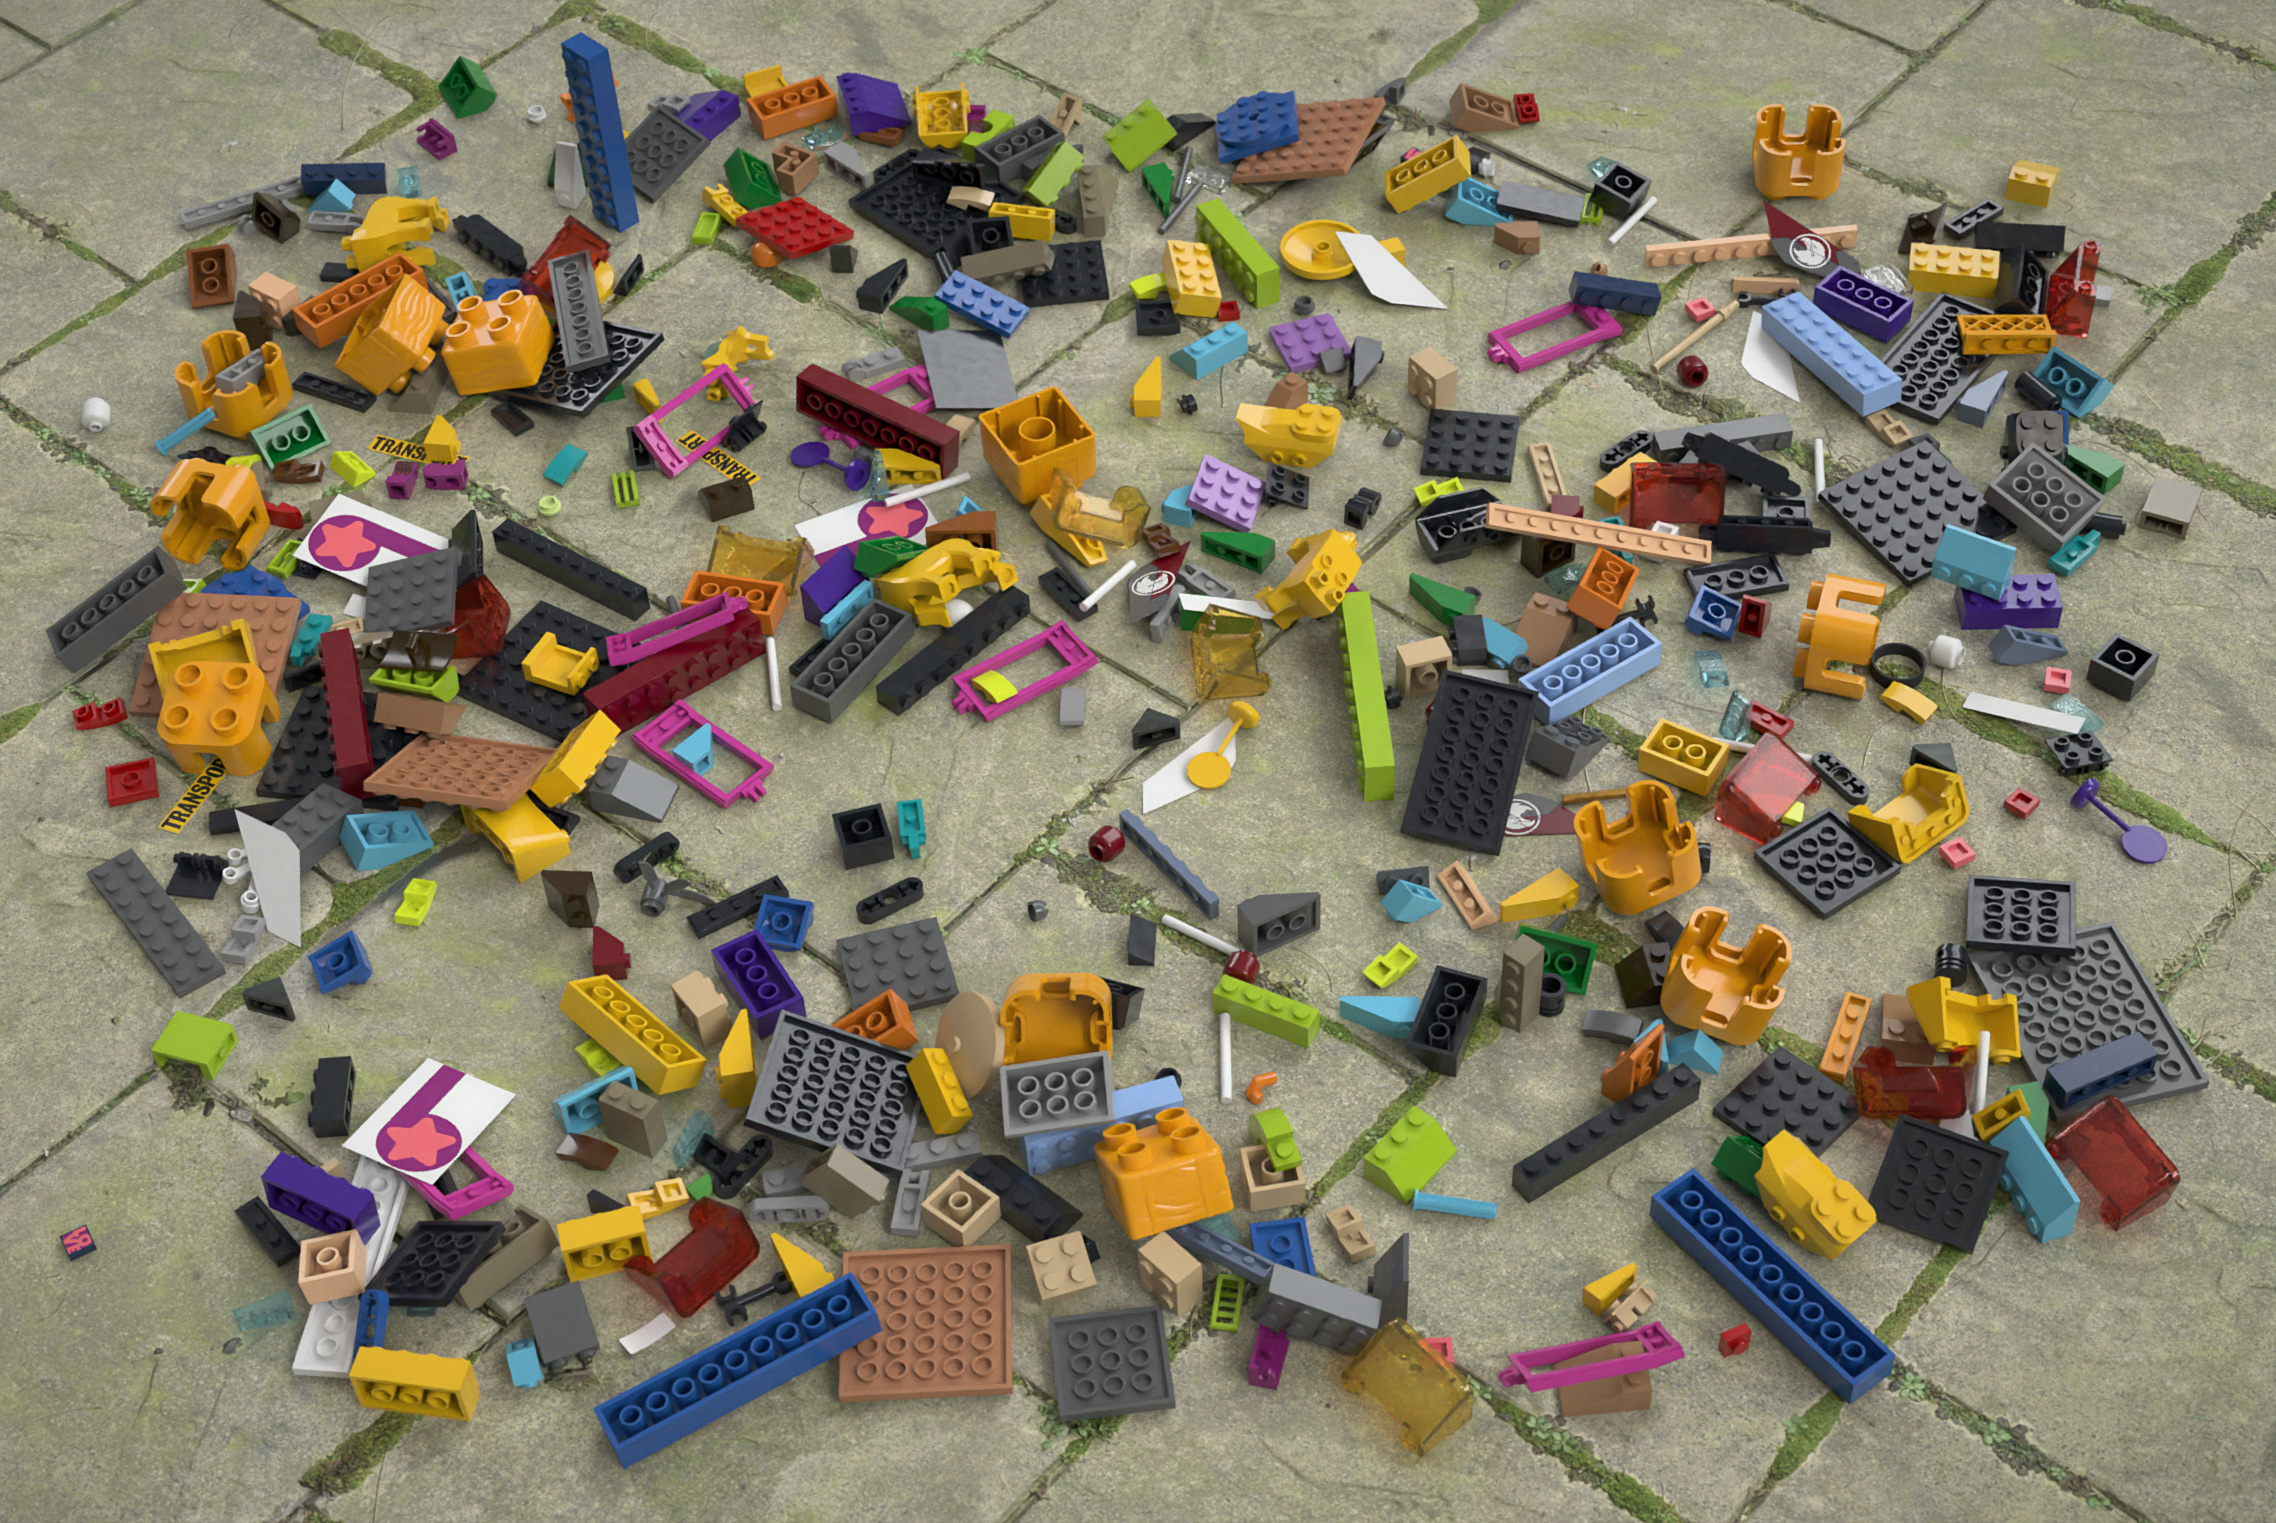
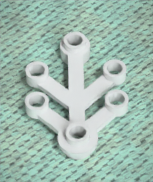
(249, 900)

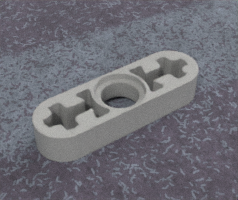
(804, 1209)

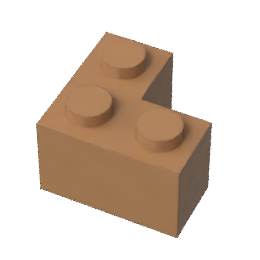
(794, 167)

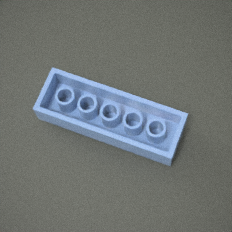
(1592, 670)
(1067, 1147)

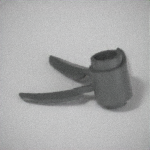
(658, 890)

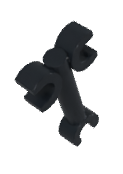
(1745, 298)
(1642, 613)
(735, 1305)

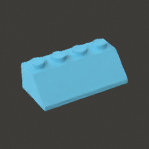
(2036, 1183)

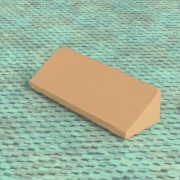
(1764, 285)
(1466, 896)

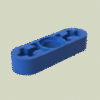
(367, 1309)

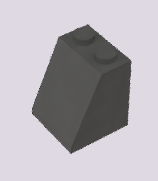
(562, 1325)

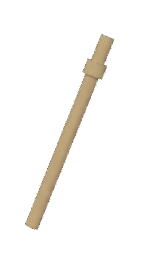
(1720, 316)

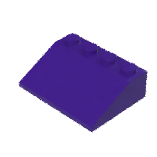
(871, 103)
(711, 112)

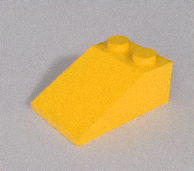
(2032, 183)
(737, 1065)

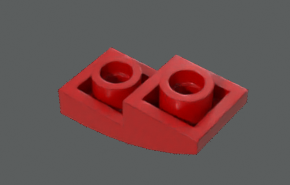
(1526, 108)
(284, 515)
(93, 717)

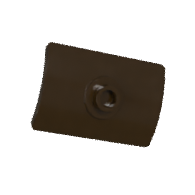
(1922, 228)
(419, 651)

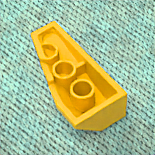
(1086, 550)

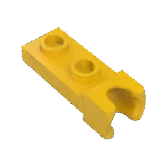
(723, 203)

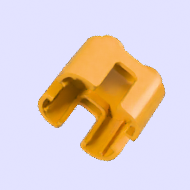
(1798, 163)
(242, 410)
(211, 505)
(1837, 634)
(220, 713)
(1639, 856)
(1722, 986)
(1056, 1017)

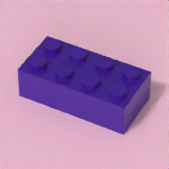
(1863, 304)
(2025, 604)
(757, 981)
(319, 1198)

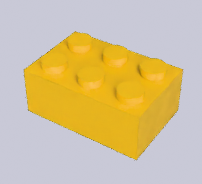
(1683, 757)
(602, 1242)

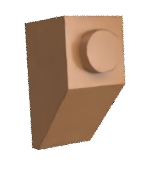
(1518, 237)
(1289, 392)

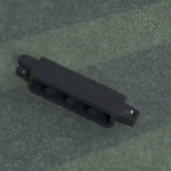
(491, 244)
(1743, 463)
(1765, 534)

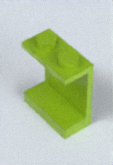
(196, 1042)

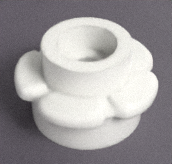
(536, 114)
(1486, 168)

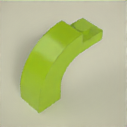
(1275, 1132)

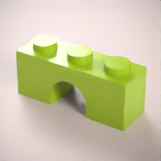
(994, 124)

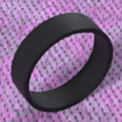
(1897, 649)

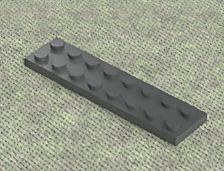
(578, 311)
(156, 923)

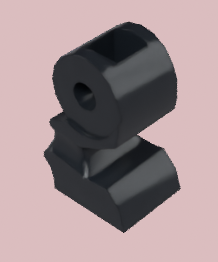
(1358, 507)

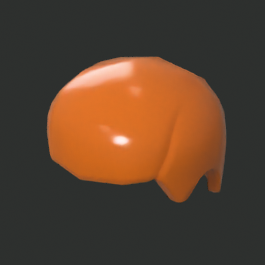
(764, 255)

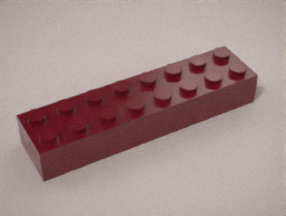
(874, 418)
(677, 672)
(346, 712)

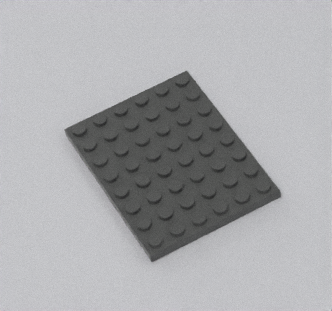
(2085, 1002)

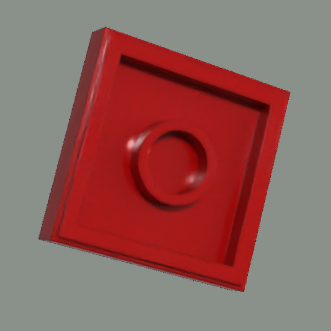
(132, 782)

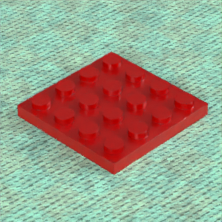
(794, 227)

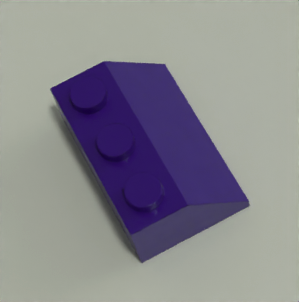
(830, 585)

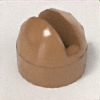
(1602, 268)

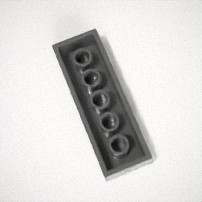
(116, 609)
(852, 660)

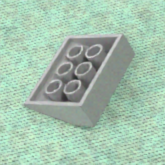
(2043, 498)
(1057, 1094)

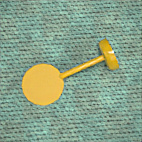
(1212, 769)

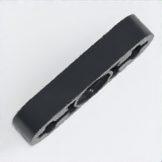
(899, 161)
(1614, 458)
(1843, 788)
(660, 849)
(897, 890)
(741, 1178)

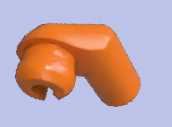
(1256, 1085)

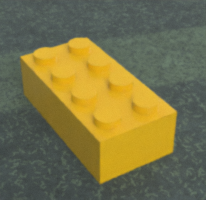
(1427, 174)
(1953, 270)
(1191, 278)
(576, 760)
(415, 1383)

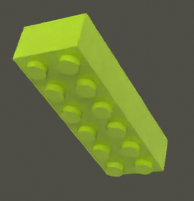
(1238, 253)

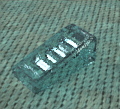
(878, 482)
(1735, 721)
(691, 1136)
(267, 1312)

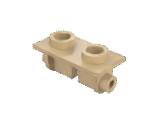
(1620, 1312)

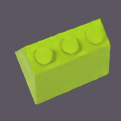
(1139, 135)
(1053, 174)
(430, 685)
(1408, 1155)

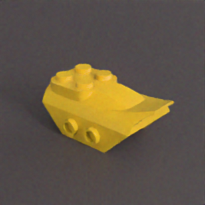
(942, 116)
(1291, 435)
(1809, 1199)

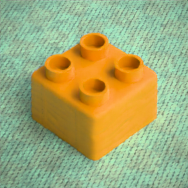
(393, 337)
(497, 343)
(1032, 438)
(1162, 1174)

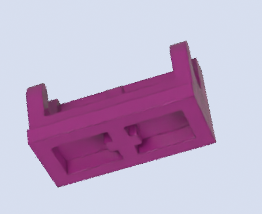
(436, 139)
(1268, 1358)

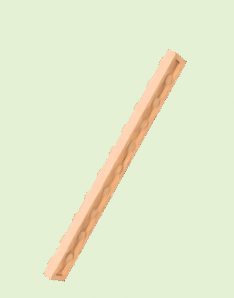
(1735, 247)
(1598, 534)

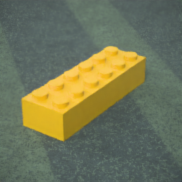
(632, 1034)

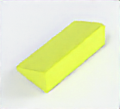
(351, 467)

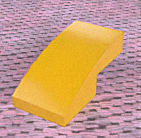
(1911, 701)
(662, 1199)

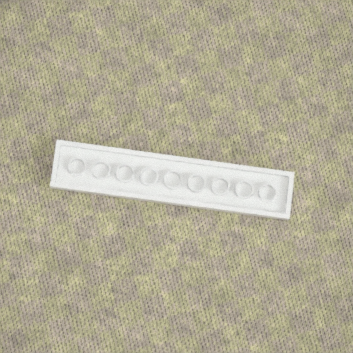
(332, 1324)

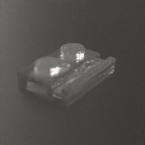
(1211, 176)
(1890, 278)

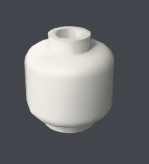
(95, 414)
(1946, 651)

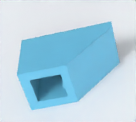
(697, 750)

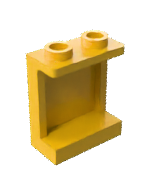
(763, 81)
(559, 666)

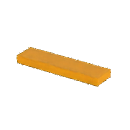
(1845, 1036)

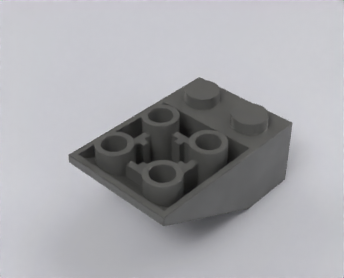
(1566, 746)

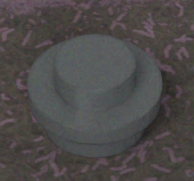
(1304, 305)

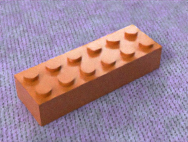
(338, 308)

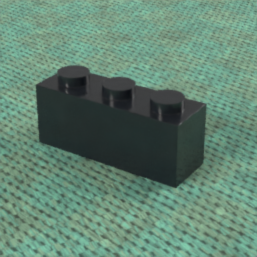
(332, 1097)

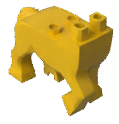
(389, 227)
(939, 575)
(1317, 582)

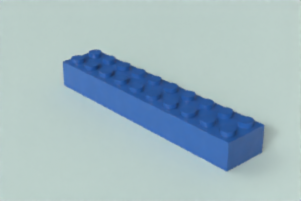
(600, 131)
(1772, 1286)
(737, 1369)

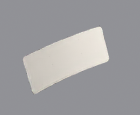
(648, 1334)

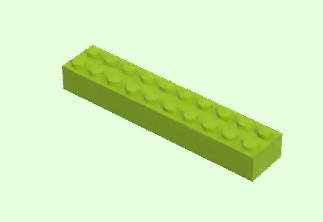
(1366, 697)

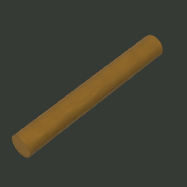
(1593, 796)

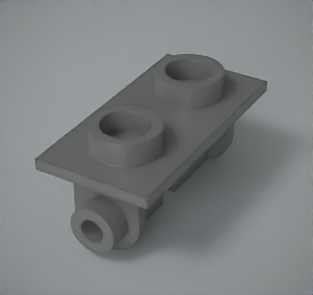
(1388, 878)

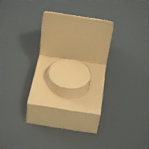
(1067, 111)

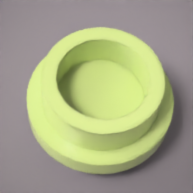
(549, 506)

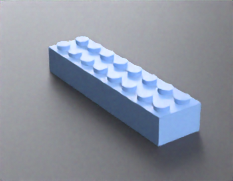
(1831, 353)

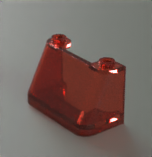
(569, 240)
(2073, 291)
(1675, 493)
(479, 620)
(1764, 789)
(1915, 1091)
(2117, 1161)
(701, 1262)

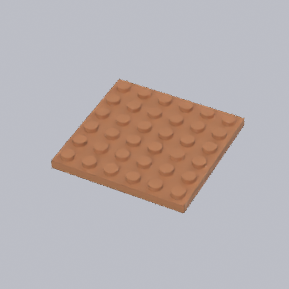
(1327, 146)
(191, 614)
(461, 771)
(940, 1321)

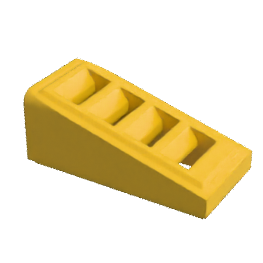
(646, 396)
(1606, 1290)

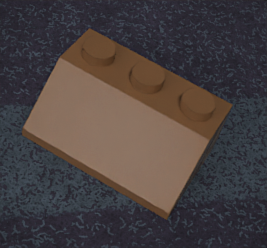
(417, 714)

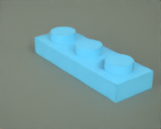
(846, 610)

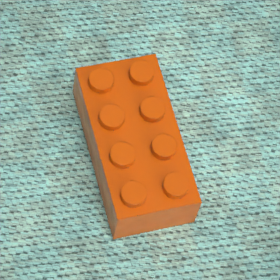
(792, 107)
(1602, 588)
(764, 597)

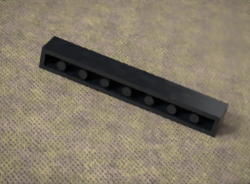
(571, 569)
(952, 649)
(1605, 1132)

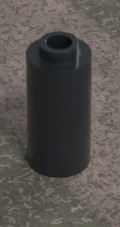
(943, 266)
(2038, 392)
(2107, 524)

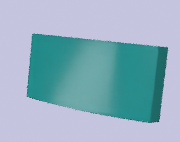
(564, 464)

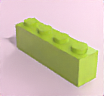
(1266, 1011)

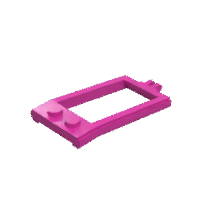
(1598, 318)
(919, 379)
(660, 445)
(1059, 637)
(620, 646)
(674, 721)
(470, 1198)
(1657, 1344)

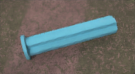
(185, 431)
(1454, 1205)

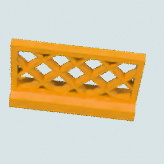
(2000, 341)

